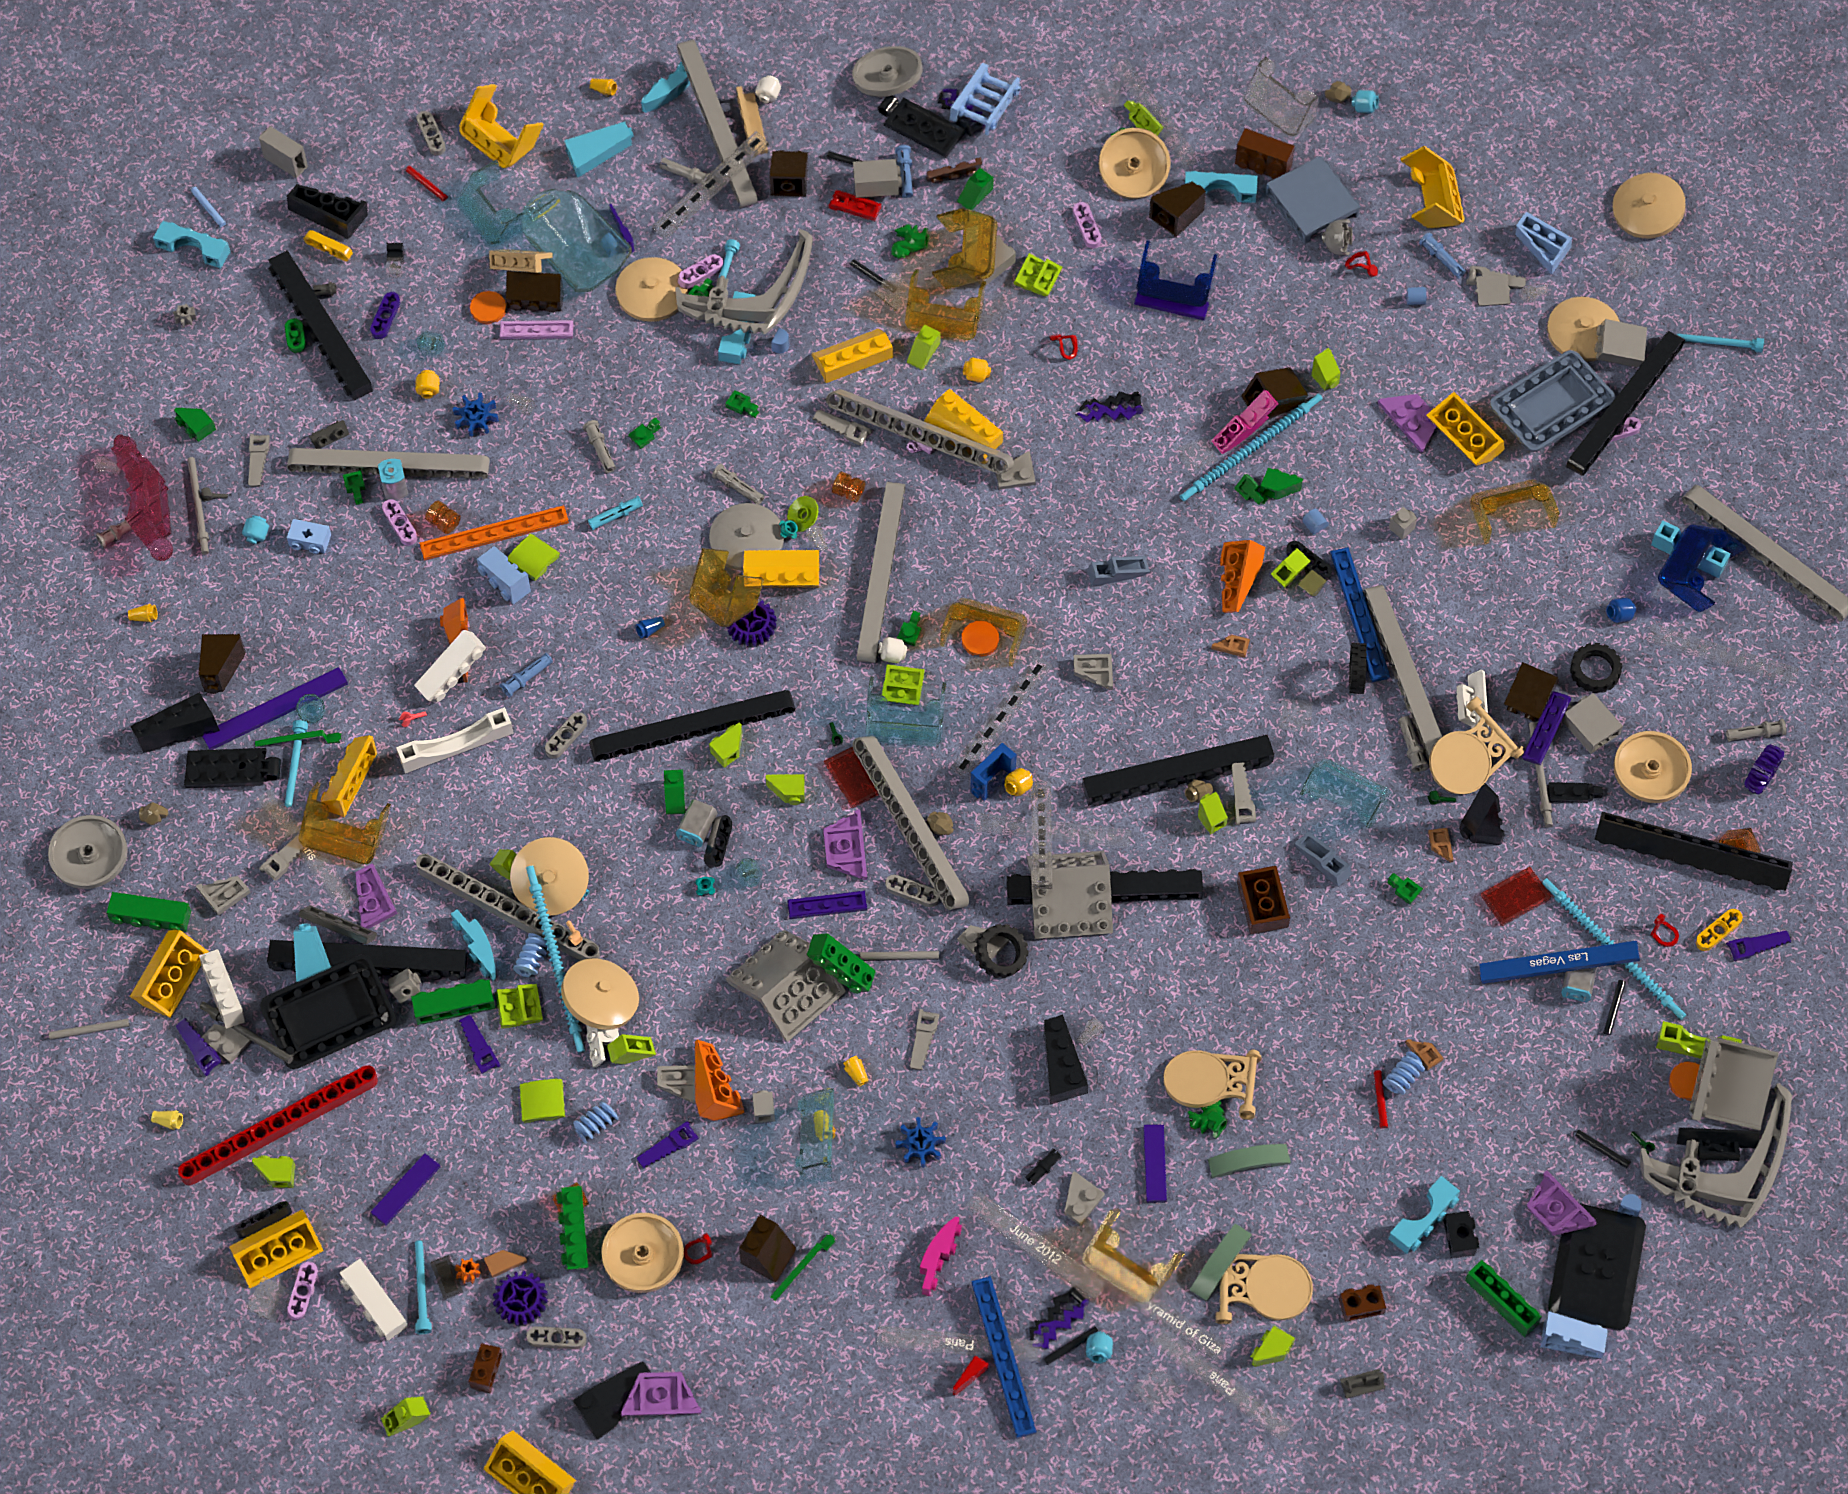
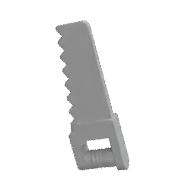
(1513, 281)
(843, 427)
(257, 458)
(1242, 795)
(282, 859)
(923, 1038)

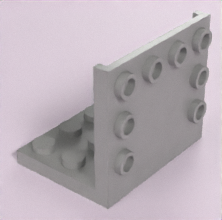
(1078, 898)
(787, 983)
(1733, 1083)

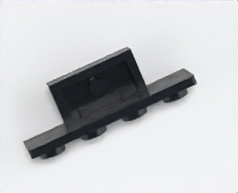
(1719, 1143)

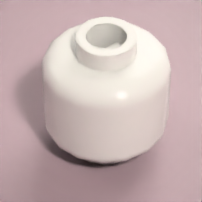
(768, 89)
(892, 650)

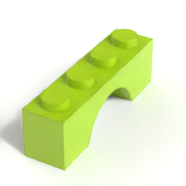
(1678, 1040)

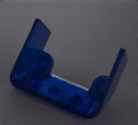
(1151, 286)
(1680, 568)

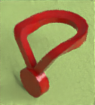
(1371, 269)
(1074, 342)
(1661, 920)
(705, 1239)

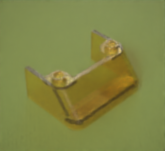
(978, 248)
(945, 319)
(1488, 501)
(711, 593)
(1011, 622)
(338, 838)
(1119, 1270)

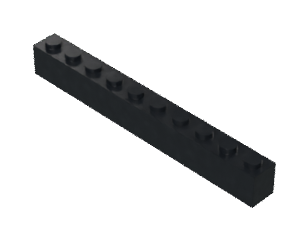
(320, 325)
(1176, 770)
(1693, 851)
(1127, 886)
(386, 959)

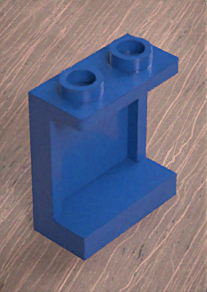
(999, 759)

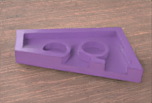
(373, 897)

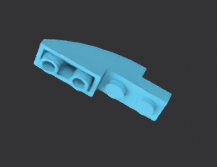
(666, 90)
(478, 944)

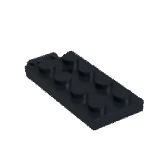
(927, 129)
(222, 769)

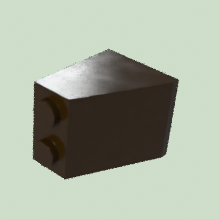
(788, 173)
(1177, 207)
(1282, 386)
(219, 660)
(1530, 691)
(766, 1249)

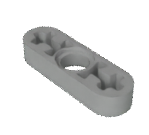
(431, 127)
(566, 727)
(909, 883)
(550, 1330)

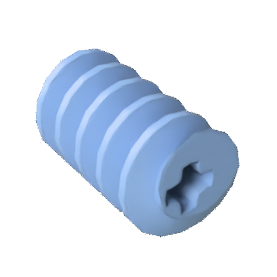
(530, 955)
(1404, 1073)
(594, 1120)

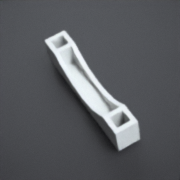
(423, 753)

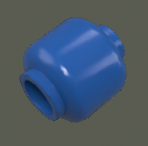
(1621, 610)

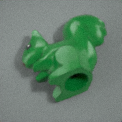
(912, 243)
(1211, 1118)

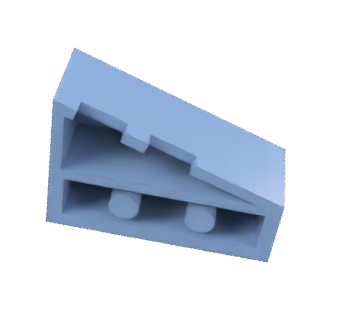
(1543, 241)
(503, 575)
(1573, 1336)

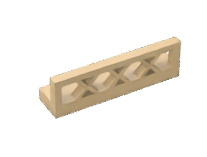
(750, 114)
(517, 260)

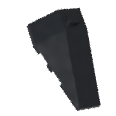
(1482, 820)
(603, 1403)

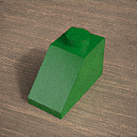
(976, 189)
(674, 791)

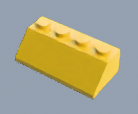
(853, 355)
(959, 417)
(1466, 430)
(783, 567)
(350, 775)
(169, 973)
(276, 1248)
(525, 1468)

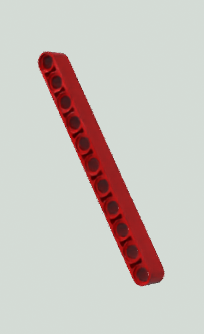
(268, 1125)

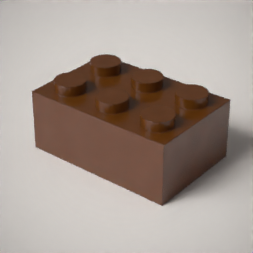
(1264, 154)
(1263, 900)

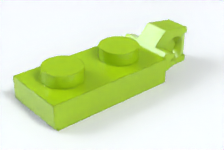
(1142, 117)

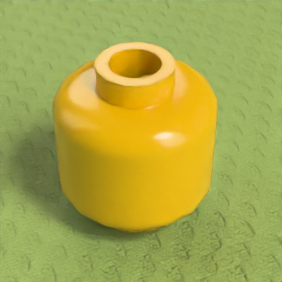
(976, 370)
(427, 384)
(1018, 782)

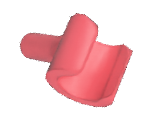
(407, 717)

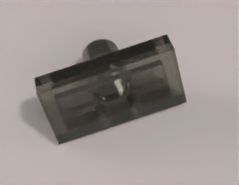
(446, 1277)

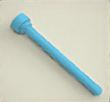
(731, 248)
(1756, 344)
(298, 727)
(423, 1325)

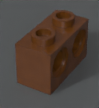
(1364, 1308)
(485, 1368)

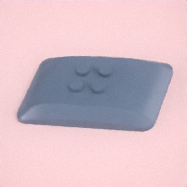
(1552, 401)

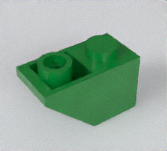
(196, 422)
(1280, 484)

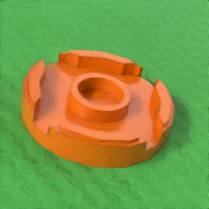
(488, 307)
(980, 638)
(1683, 1079)

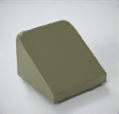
(1312, 583)

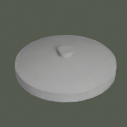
(887, 71)
(745, 528)
(87, 852)

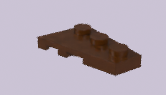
(953, 173)

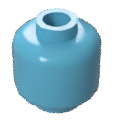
(1365, 101)
(255, 529)
(1099, 1347)

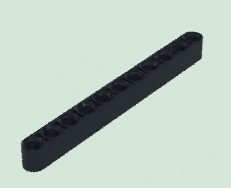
(1625, 403)
(692, 724)

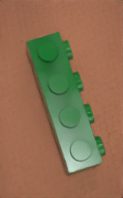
(148, 912)
(841, 963)
(453, 1001)
(573, 1227)
(1503, 1298)

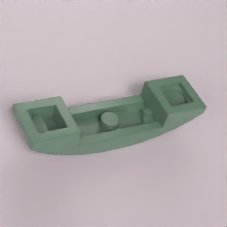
(1249, 1158)
(1220, 1261)

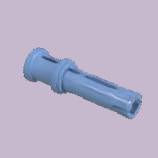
(905, 164)
(1436, 250)
(519, 679)

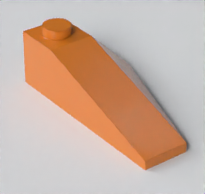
(1241, 565)
(454, 622)
(712, 1088)

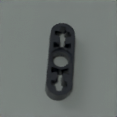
(1309, 554)
(715, 854)
(263, 1219)

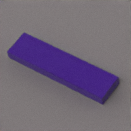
(1172, 307)
(1546, 728)
(827, 905)
(1155, 1163)
(405, 1189)

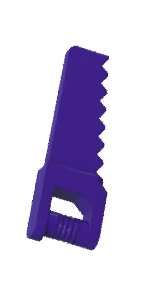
(623, 230)
(1757, 944)
(478, 1045)
(198, 1047)
(668, 1145)

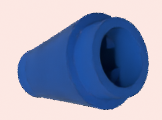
(649, 626)

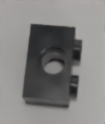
(1457, 1245)

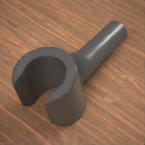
(207, 495)

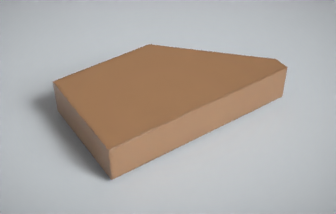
(1233, 645)
(1440, 843)
(1426, 1052)
(503, 1262)

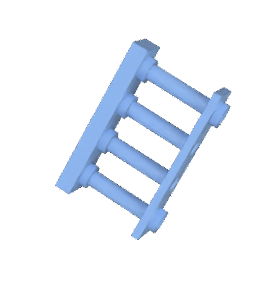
(975, 87)

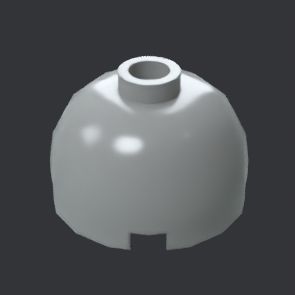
(1338, 237)

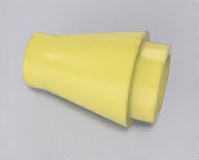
(169, 1119)

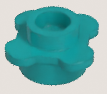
(791, 526)
(700, 882)

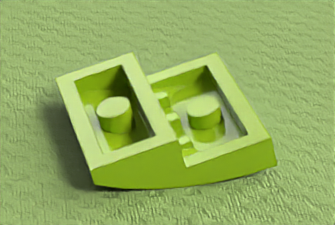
(1037, 275)
(533, 556)
(903, 684)
(519, 1006)
(542, 1100)

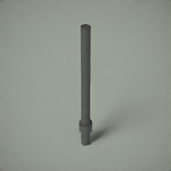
(214, 1014)

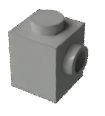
(1403, 523)
(404, 985)
(763, 1106)

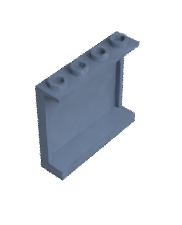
(1311, 198)

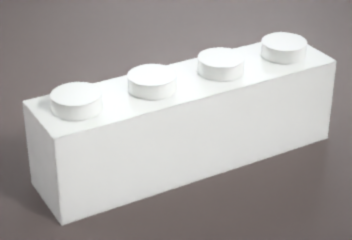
(450, 666)
(222, 989)
(373, 1299)

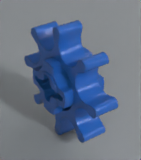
(475, 414)
(928, 1139)

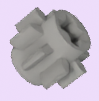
(184, 315)

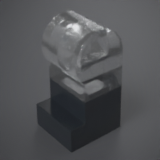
(395, 260)

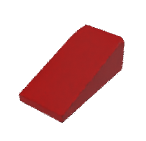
(971, 1373)

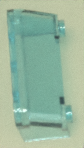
(491, 225)
(905, 726)
(1347, 789)
(816, 1136)

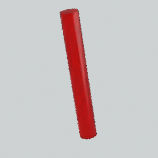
(426, 183)
(1380, 1099)

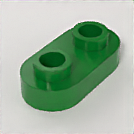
(294, 337)

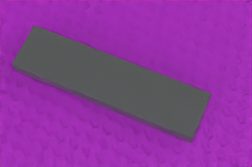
(337, 924)

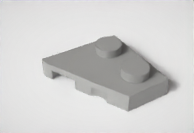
(1019, 475)
(1095, 669)
(223, 893)
(972, 933)
(226, 1042)
(677, 1081)
(1081, 1198)

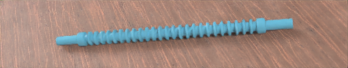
(1255, 444)
(536, 889)
(1561, 897)

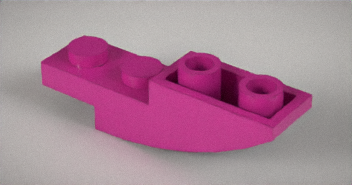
(1244, 425)
(940, 1248)

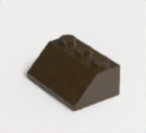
(534, 291)

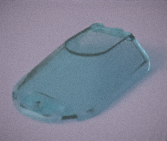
(580, 239)

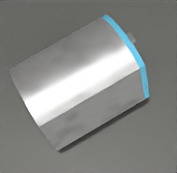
(393, 479)
(696, 823)
(1579, 984)

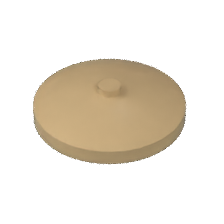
(1134, 163)
(1649, 205)
(648, 289)
(1575, 323)
(1652, 767)
(558, 869)
(600, 994)
(642, 1252)

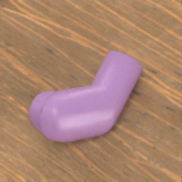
(914, 446)

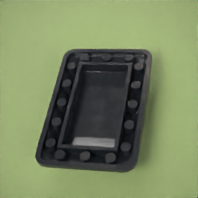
(328, 1011)
(1598, 1269)

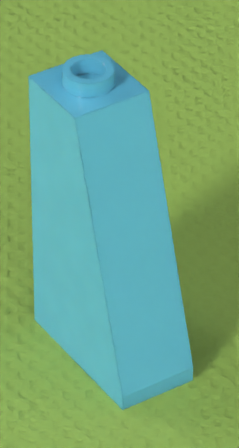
(597, 146)
(309, 952)

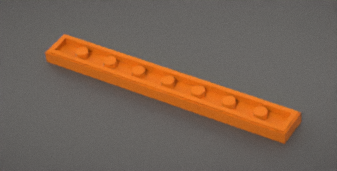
(494, 532)

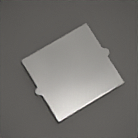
(1492, 290)

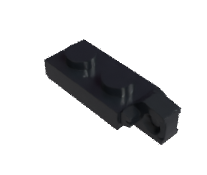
(1573, 792)

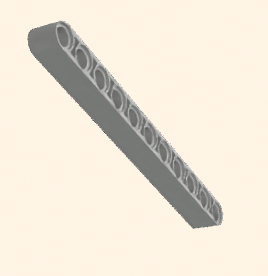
(714, 118)
(927, 429)
(367, 461)
(1768, 551)
(881, 572)
(1403, 667)
(910, 823)
(501, 902)

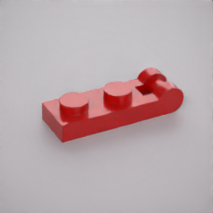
(856, 206)

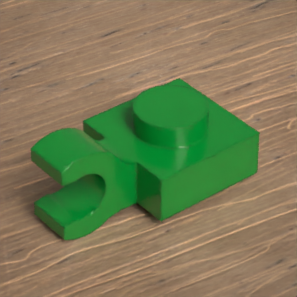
(703, 290)
(740, 402)
(643, 435)
(354, 484)
(1248, 488)
(910, 631)
(1406, 889)

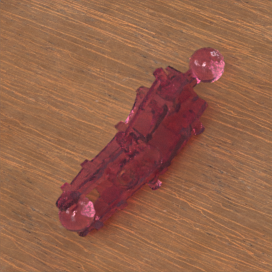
(149, 503)

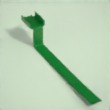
(330, 738)
(826, 1243)

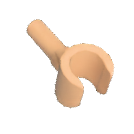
(576, 937)

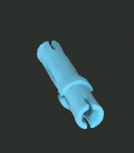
(635, 504)

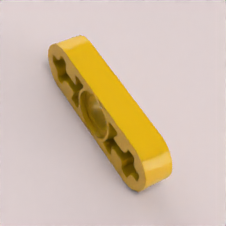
(327, 244)
(1716, 938)

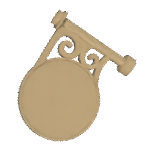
(1463, 761)
(1203, 1079)
(1274, 1287)

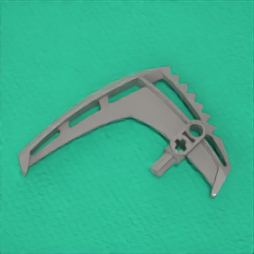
(726, 311)
(1723, 1188)

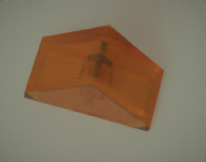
(1741, 838)

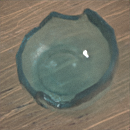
(310, 708)

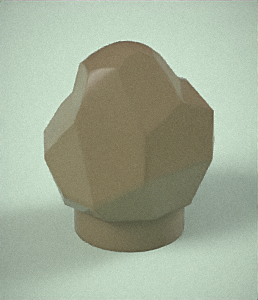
(1338, 92)
(1197, 790)
(152, 813)
(940, 823)

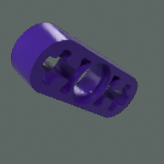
(384, 308)

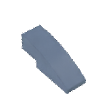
(1117, 570)
(1324, 858)

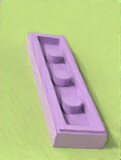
(536, 329)

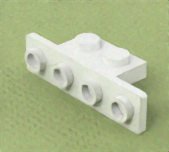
(1465, 694)
(596, 1040)

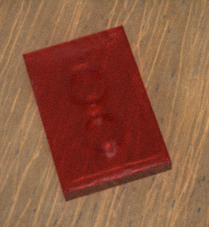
(851, 777)
(1516, 896)

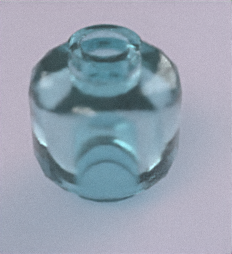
(430, 343)
(748, 872)

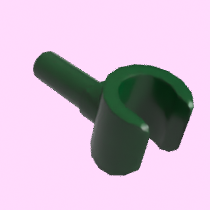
(835, 735)
(1435, 799)
(1642, 1143)

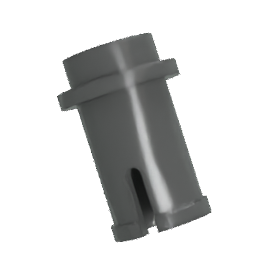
(326, 289)

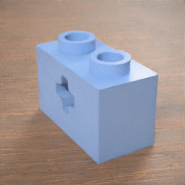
(308, 536)

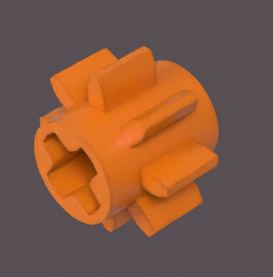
(465, 1276)

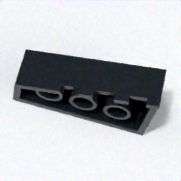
(327, 210)
(175, 724)
(1064, 1068)

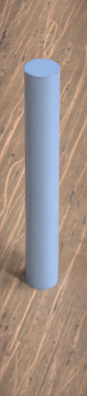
(208, 206)

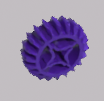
(764, 626)
(1764, 769)
(527, 1293)

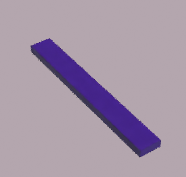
(273, 708)

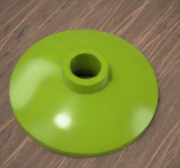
(803, 512)

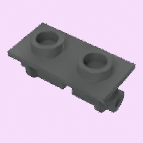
(329, 435)
(1363, 1383)

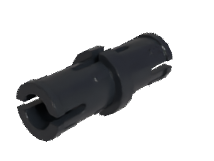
(1043, 1166)

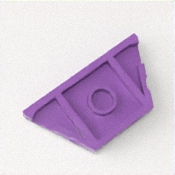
(1410, 416)
(846, 846)
(1557, 1208)
(660, 1395)

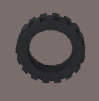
(1357, 668)
(1591, 684)
(1016, 939)

